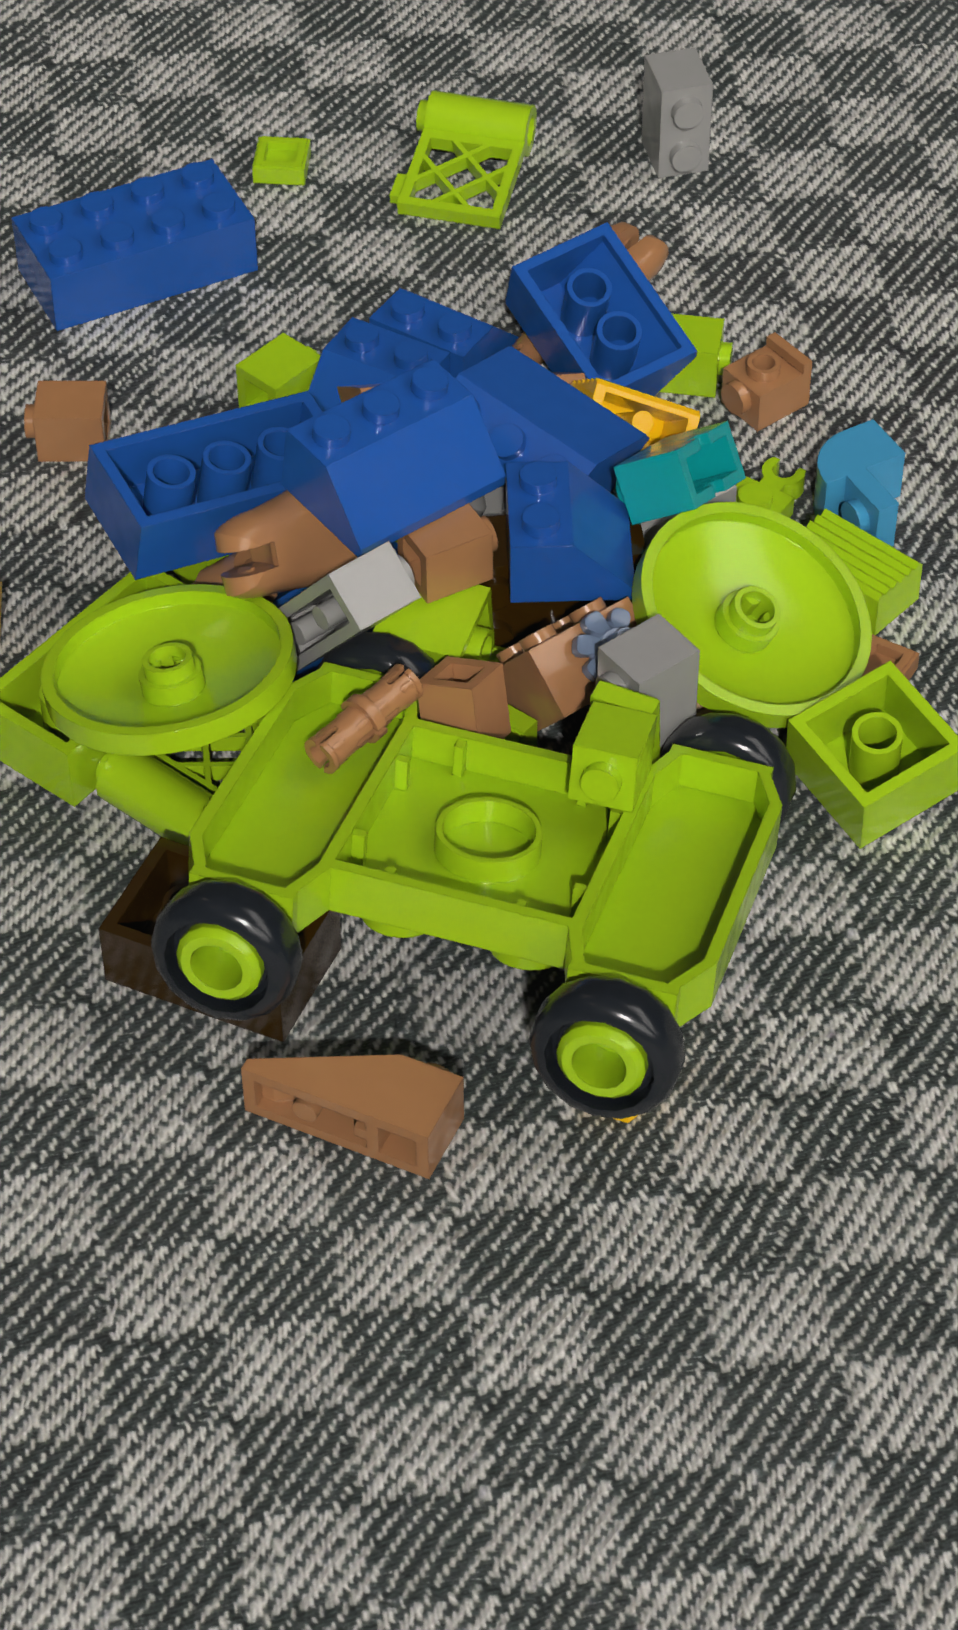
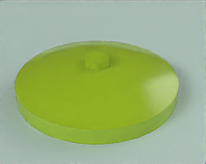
(761, 604)
(168, 670)

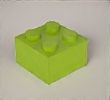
(874, 754)

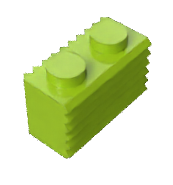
(882, 572)

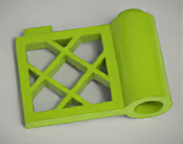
(474, 132)
(165, 792)

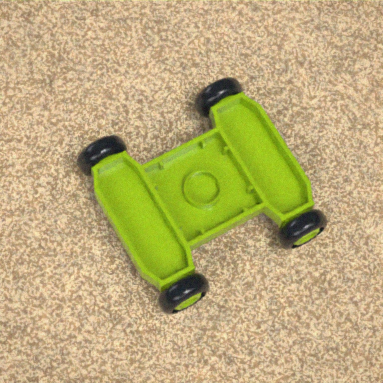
(488, 852)

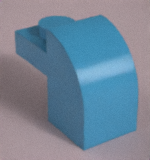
(860, 478)

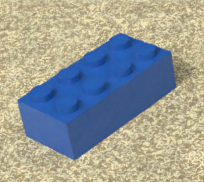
(135, 244)
(176, 484)

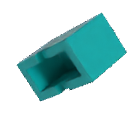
(679, 473)

